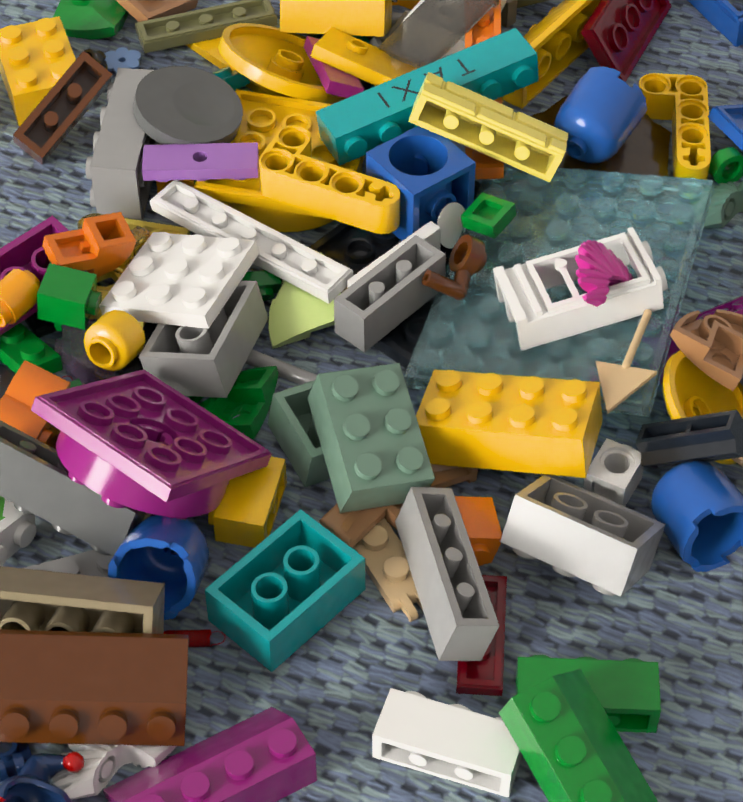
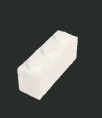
(446, 742)

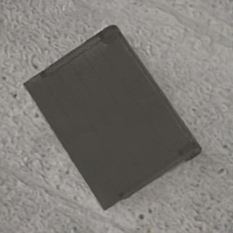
(434, 30)

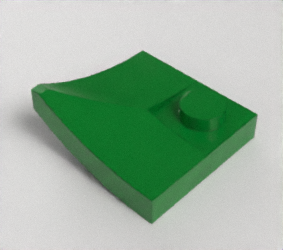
(91, 18)

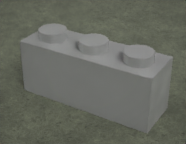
(387, 294)

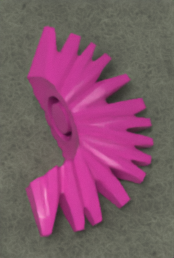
(599, 270)

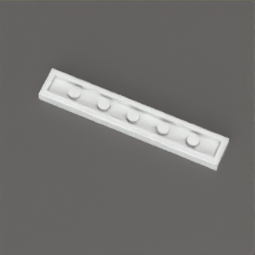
(278, 252)

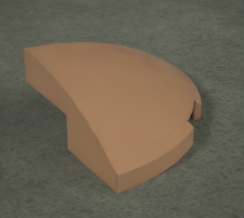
(713, 344)

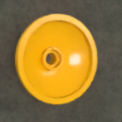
(693, 393)

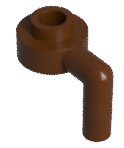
(465, 260)

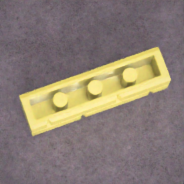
(489, 127)

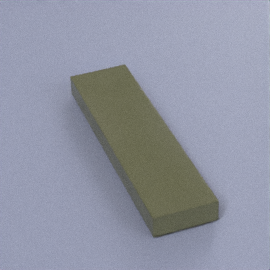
(201, 24)

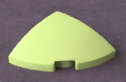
(296, 315)

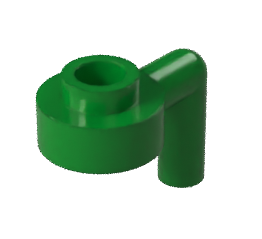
(726, 165)

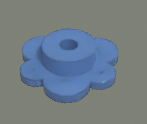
(122, 59)

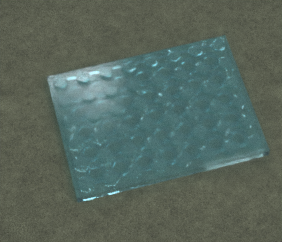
(550, 219)

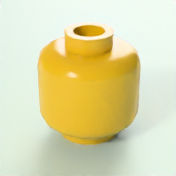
(114, 340)

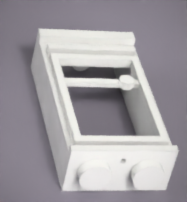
(543, 322)

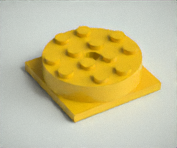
(260, 123)

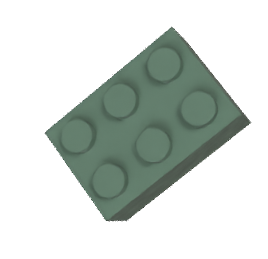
(369, 436)

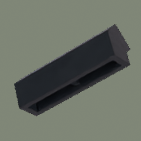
(691, 439)

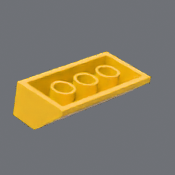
(557, 45)

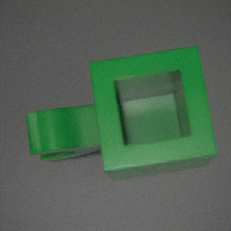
(68, 297)

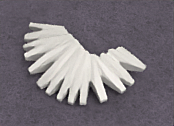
(102, 764)

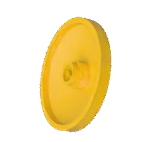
(273, 61)

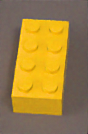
(510, 422)

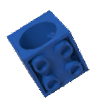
(428, 174)

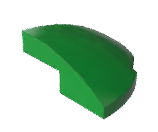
(248, 399)

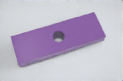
(200, 161)

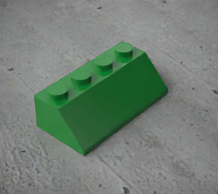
(573, 743)

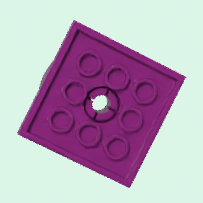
(147, 445)

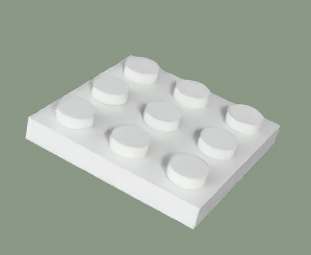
(181, 279)

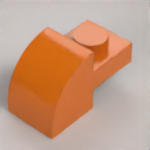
(97, 247)

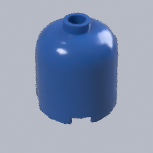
(600, 115)
(699, 513)
(167, 553)

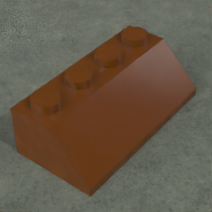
(93, 687)

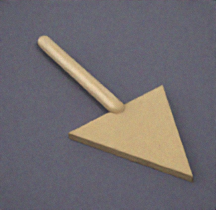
(622, 381)

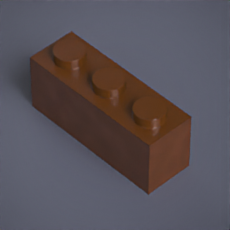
(62, 107)

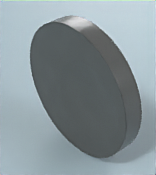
(187, 107)

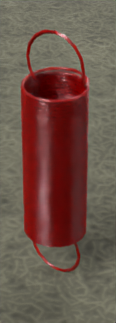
(197, 638)

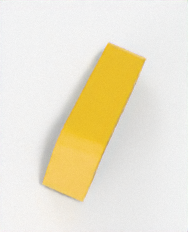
(686, 104)
(325, 189)

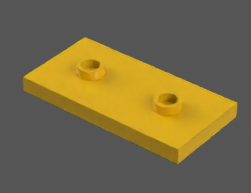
(358, 58)

